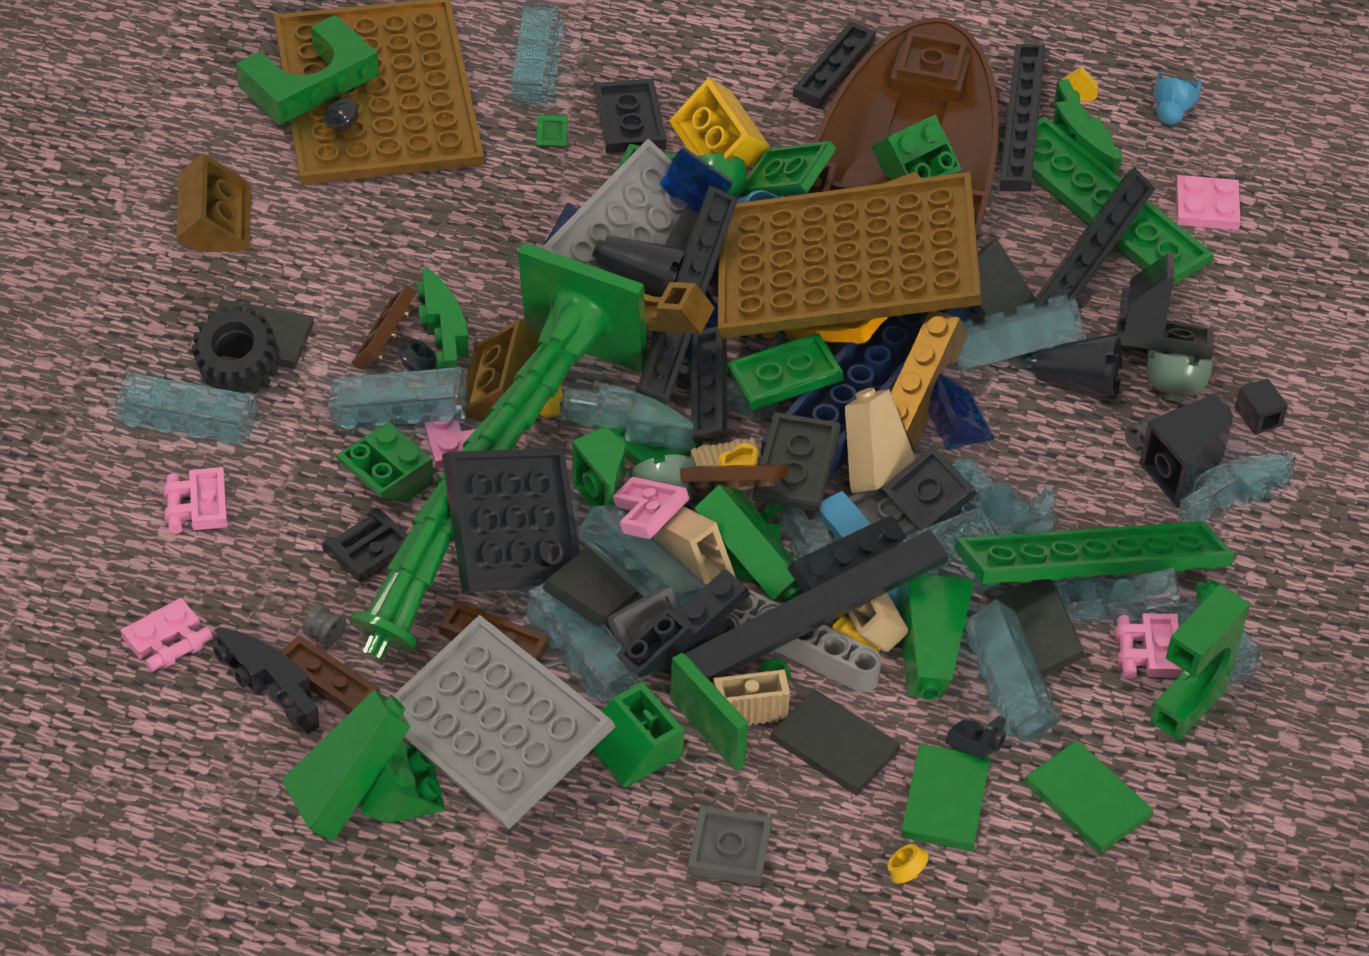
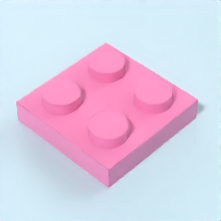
(1208, 202)

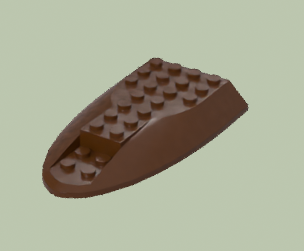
(902, 81)

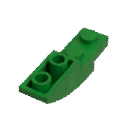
(1085, 131)
(443, 319)

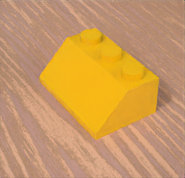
(718, 124)

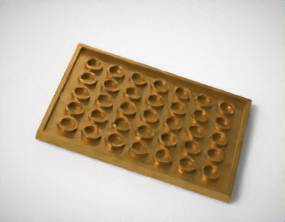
(409, 115)
(849, 256)

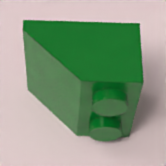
(598, 466)

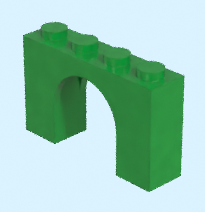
(290, 95)
(1206, 652)

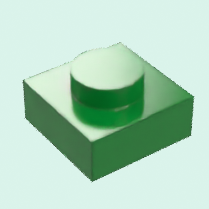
(552, 130)

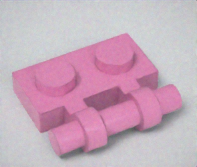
(207, 500)
(162, 628)
(1156, 634)

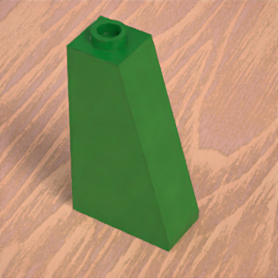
(751, 541)
(935, 619)
(346, 763)

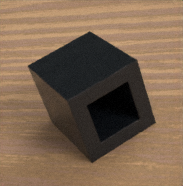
(1261, 406)

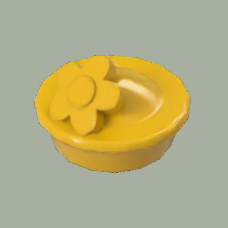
(907, 863)

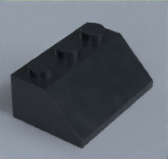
(1147, 300)

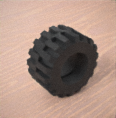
(234, 328)

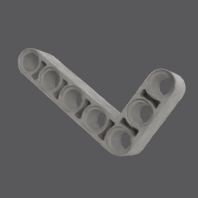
(820, 649)

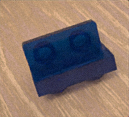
(689, 178)

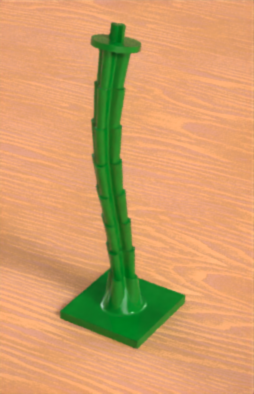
(574, 313)

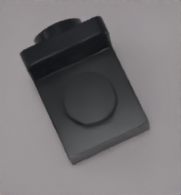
(976, 740)

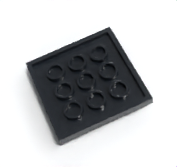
(510, 516)

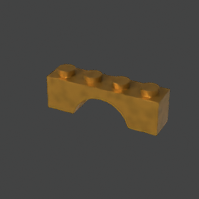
(679, 310)
(933, 349)

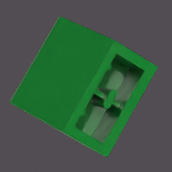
(917, 149)
(389, 464)
(643, 736)
(404, 788)

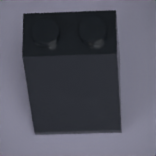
(1186, 445)

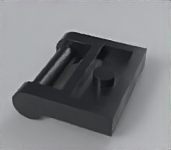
(370, 552)

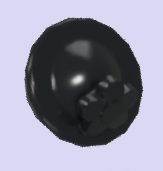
(341, 114)
(417, 356)

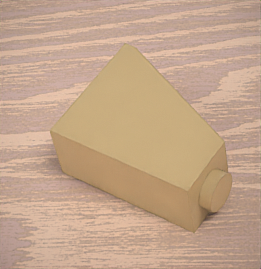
(875, 440)
(695, 543)

